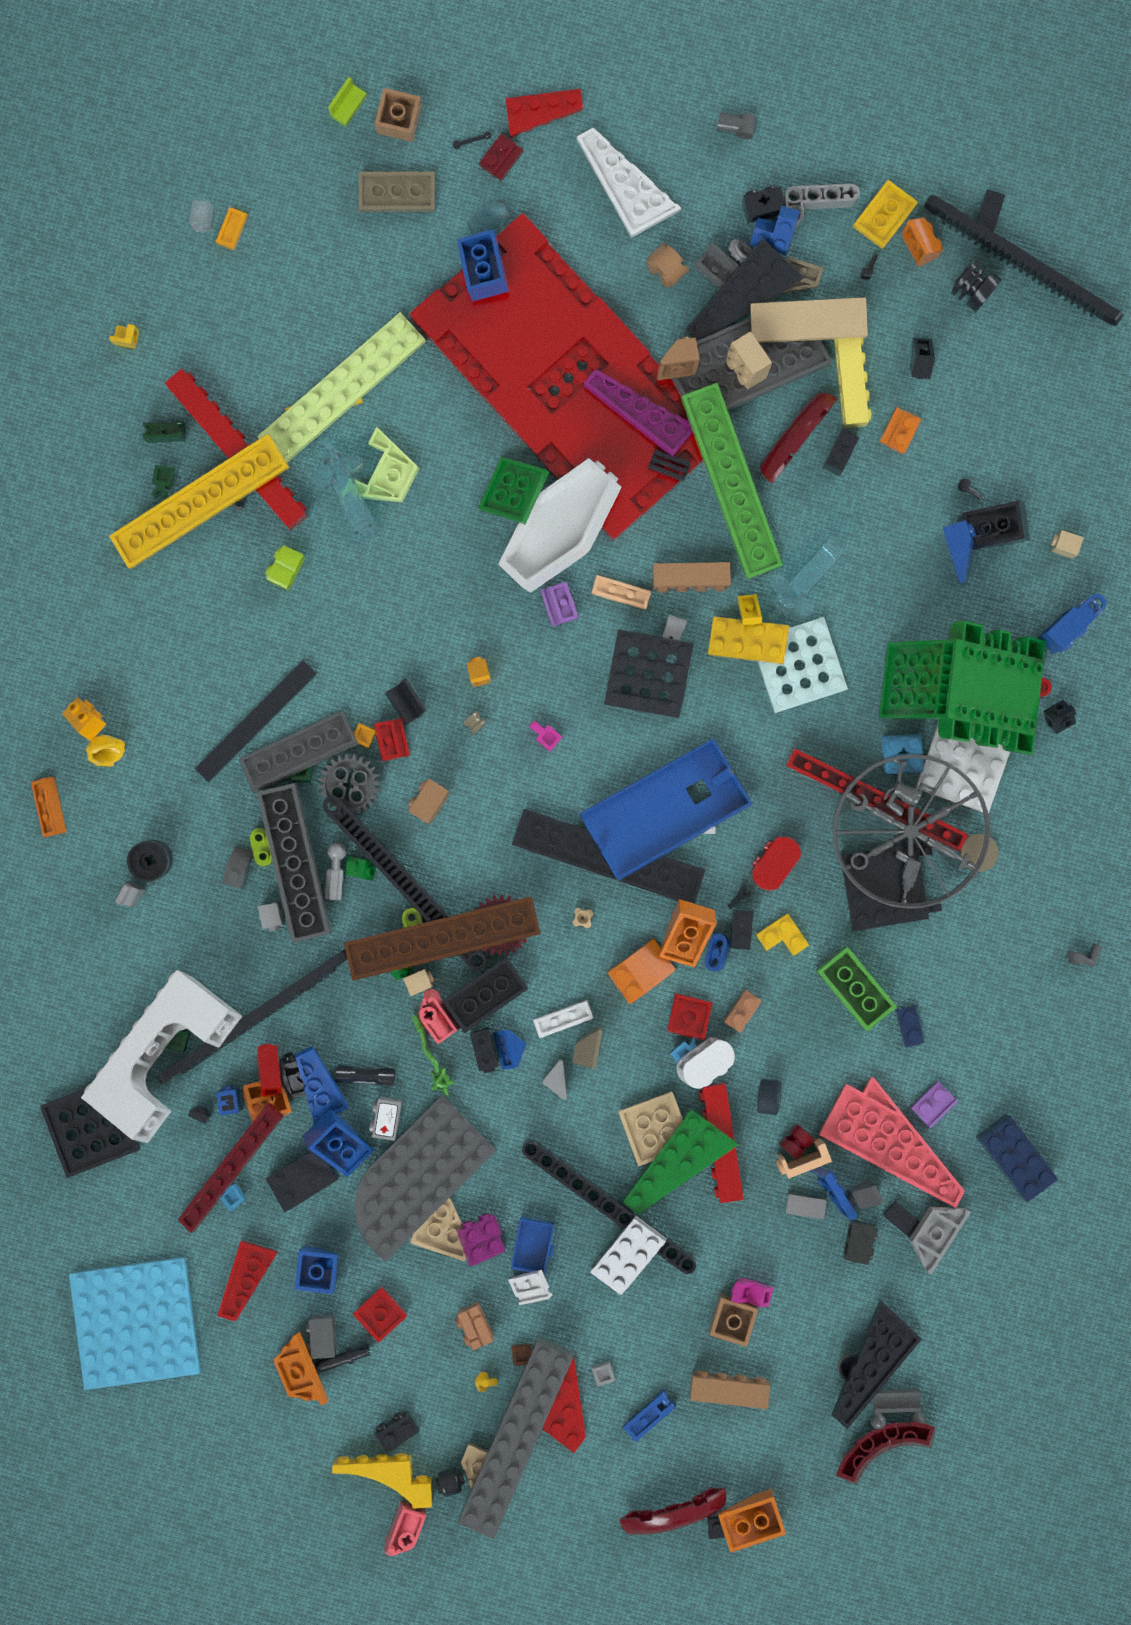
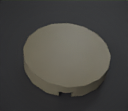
(973, 847)

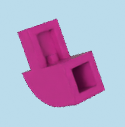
(751, 1292)

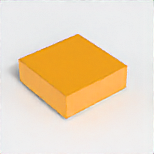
(364, 735)

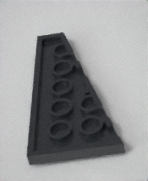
(755, 280)
(879, 1356)

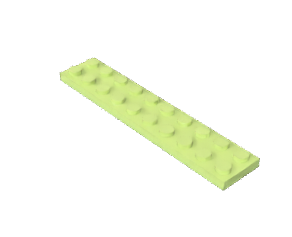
(344, 386)

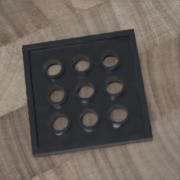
(652, 703)
(65, 1146)

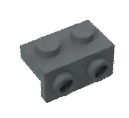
(715, 265)

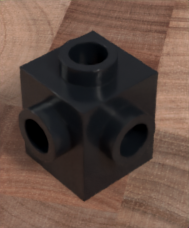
(1060, 716)

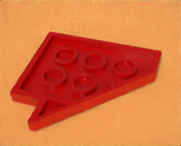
(566, 1418)

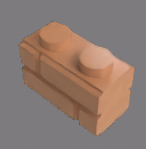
(742, 1010)
(475, 1326)

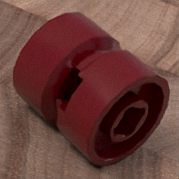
(797, 1141)

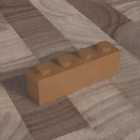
(691, 576)
(729, 1390)

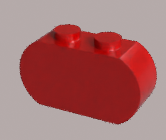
(775, 863)

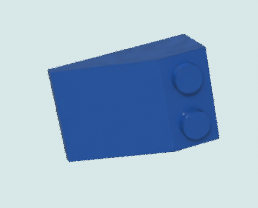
(960, 543)
(337, 1143)

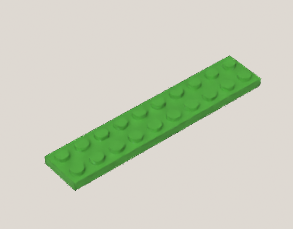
(731, 480)

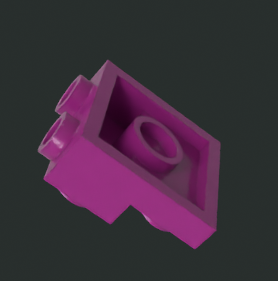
(480, 1239)

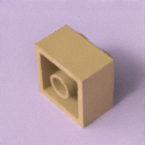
(748, 360)

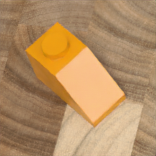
(478, 672)

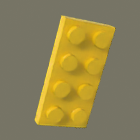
(748, 642)

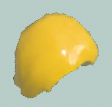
(105, 750)

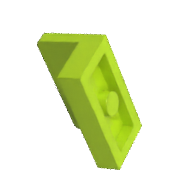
(346, 102)

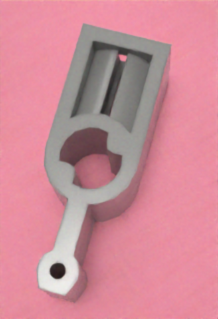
(129, 894)

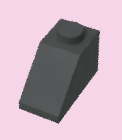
(238, 868)
(865, 1195)

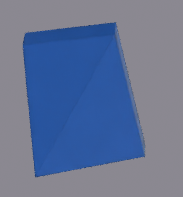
(509, 1048)

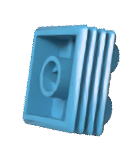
(911, 744)

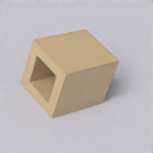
(1066, 544)
(419, 981)

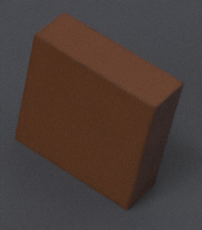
(520, 1353)

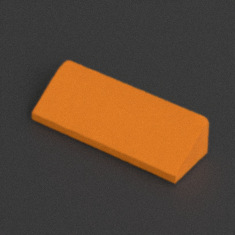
(48, 807)

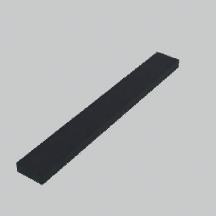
(255, 721)

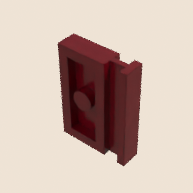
(501, 157)

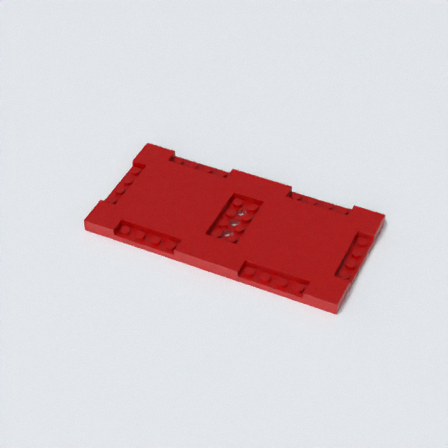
(526, 342)

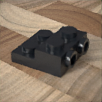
(291, 1075)

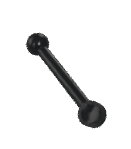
(456, 144)

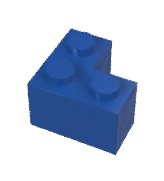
(776, 234)

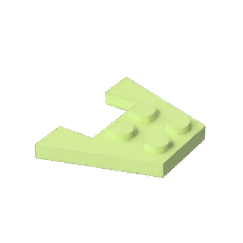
(393, 473)

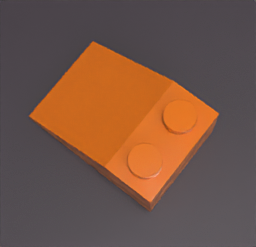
(688, 933)
(641, 971)
(751, 1521)

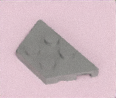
(936, 1234)

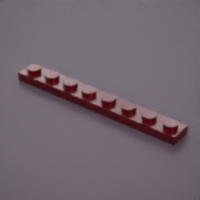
(230, 1167)

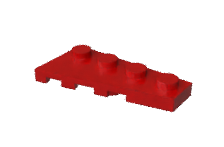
(538, 109)
(247, 1271)

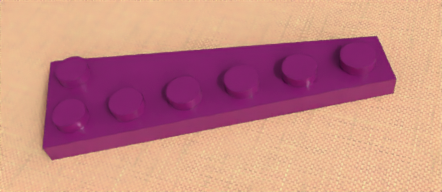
(653, 421)

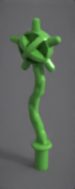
(440, 1078)

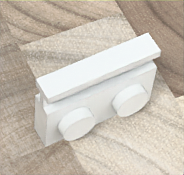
(530, 1287)

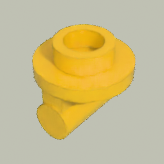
(483, 1382)

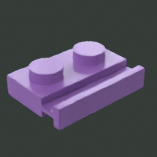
(559, 604)
(933, 1104)

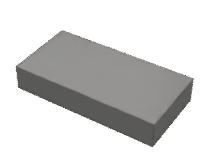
(805, 1206)

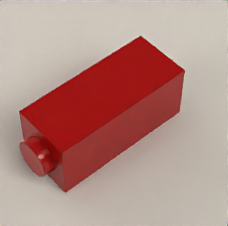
(268, 1070)

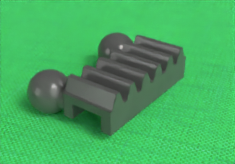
(896, 1401)

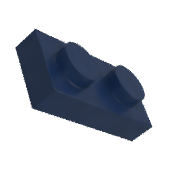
(910, 1026)

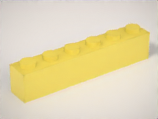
(852, 382)

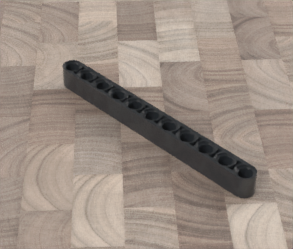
(603, 1197)

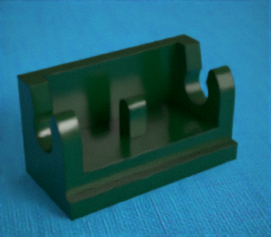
(164, 432)

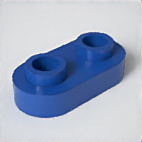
(716, 952)

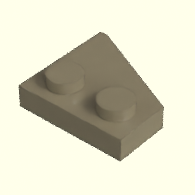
(810, 272)

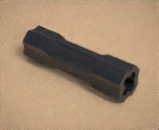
(378, 1076)

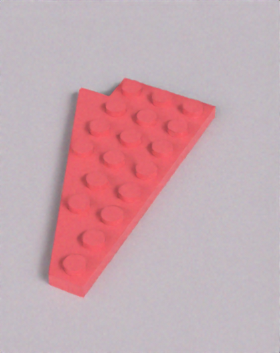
(880, 1133)

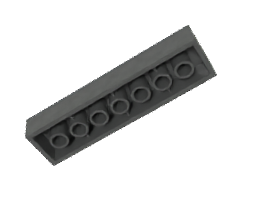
(294, 862)

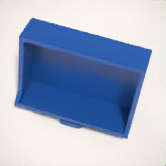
(532, 1245)

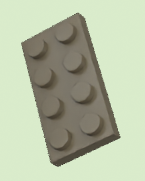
(396, 191)

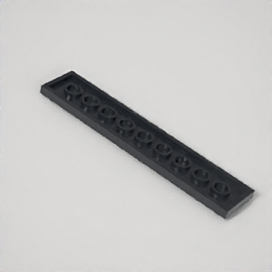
(578, 848)

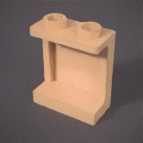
(806, 1162)

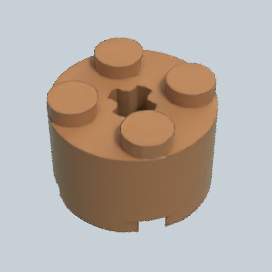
(666, 264)

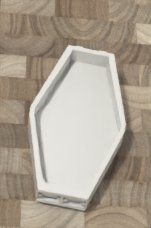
(560, 525)

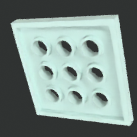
(817, 689)

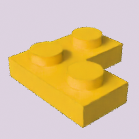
(783, 930)

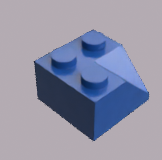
(316, 1270)

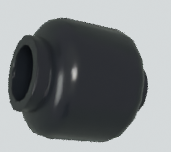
(449, 1482)

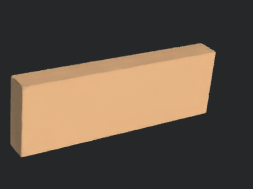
(621, 592)

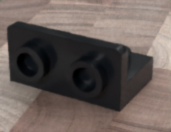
(396, 1431)

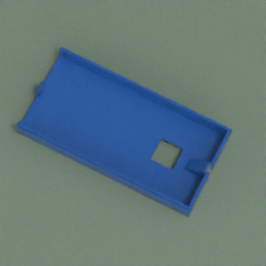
(659, 813)

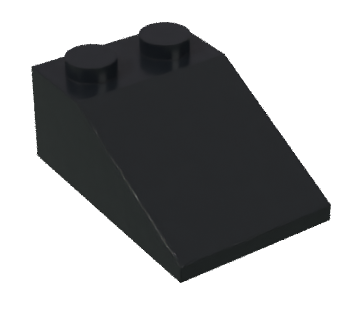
(999, 525)
(300, 1180)

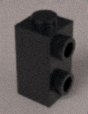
(484, 1050)

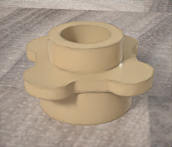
(578, 921)

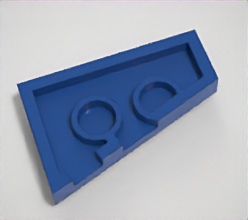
(827, 1180)

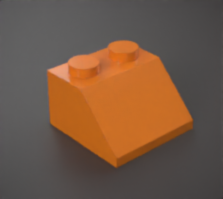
(921, 241)

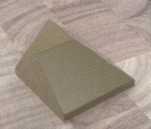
(588, 1048)

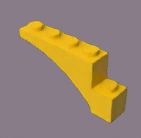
(391, 1471)

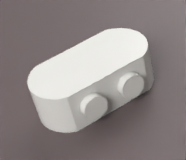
(705, 1062)

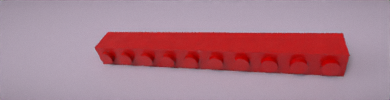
(231, 443)
(839, 781)

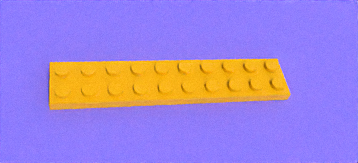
(199, 501)

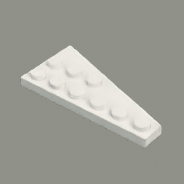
(629, 190)

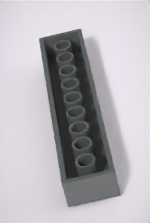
(515, 1437)

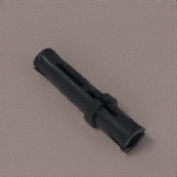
(348, 1356)

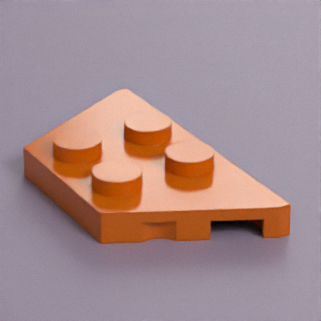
(299, 1372)

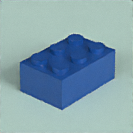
(482, 265)

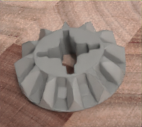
(739, 249)

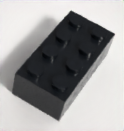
(485, 994)

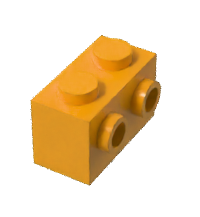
(84, 718)

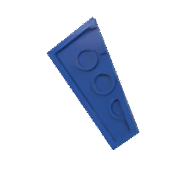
(319, 1085)

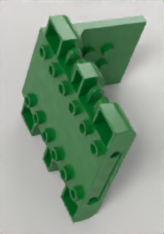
(970, 683)

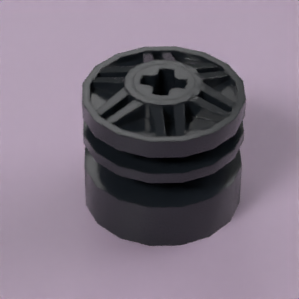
(975, 285)
(140, 865)

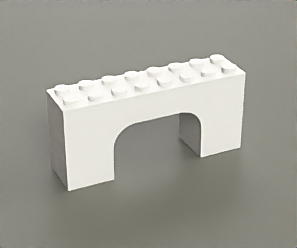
(121, 1085)

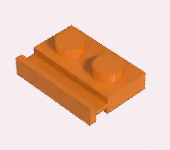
(900, 430)

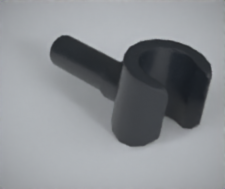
(867, 272)
(964, 486)
(738, 897)

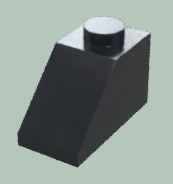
(922, 358)

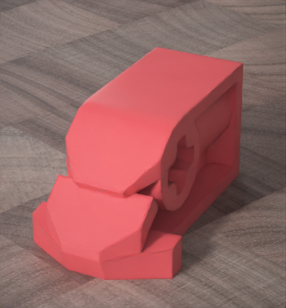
(441, 1023)
(406, 1522)

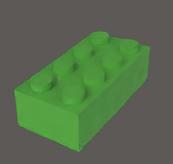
(855, 988)

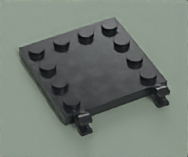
(885, 880)

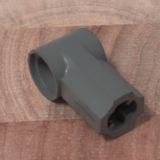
(742, 125)

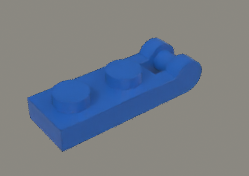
(649, 1416)

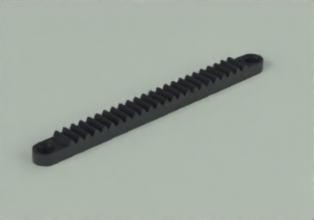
(1023, 260)
(392, 868)
(253, 1018)

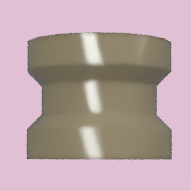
(474, 722)

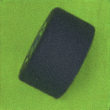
(769, 1097)

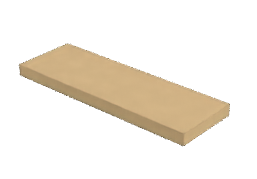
(809, 320)

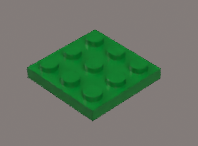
(513, 490)

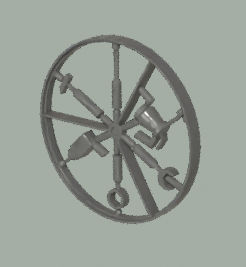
(910, 796)

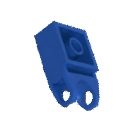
(1071, 624)

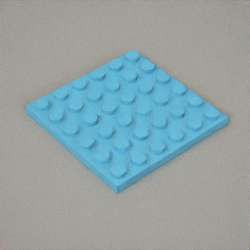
(134, 1323)

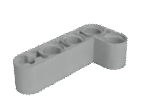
(822, 200)

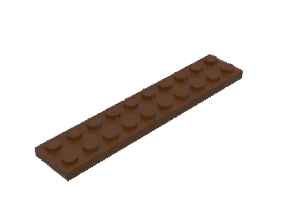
(442, 938)

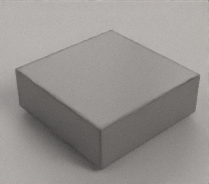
(603, 1373)

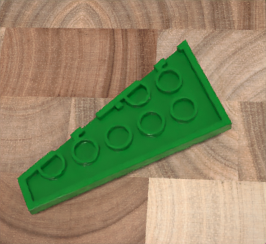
(685, 1154)

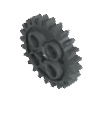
(366, 788)

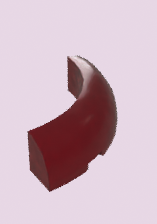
(795, 435)
(880, 1441)
(676, 1515)

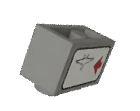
(386, 1118)

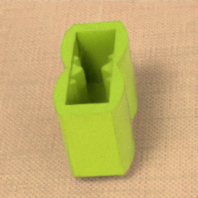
(285, 567)

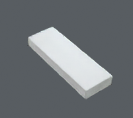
(563, 1019)

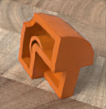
(256, 1103)

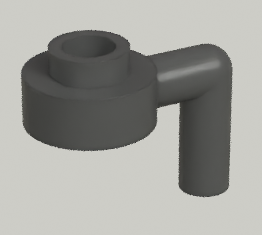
(1076, 958)

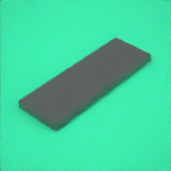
(298, 751)

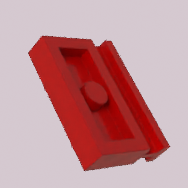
(391, 739)

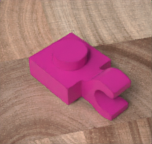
(547, 737)

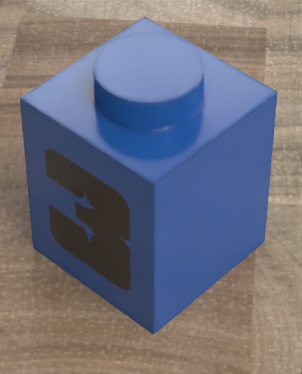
(229, 1100)

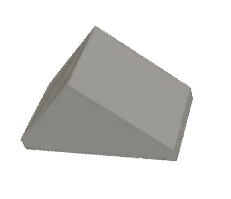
(556, 1079)

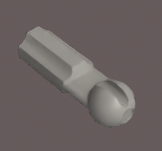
(335, 874)

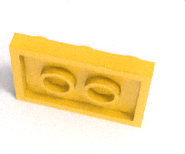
(885, 214)

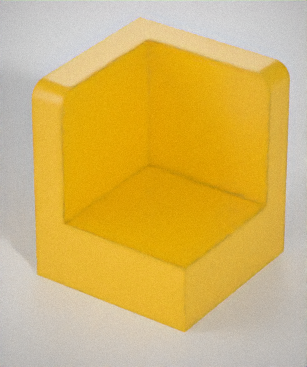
(125, 336)

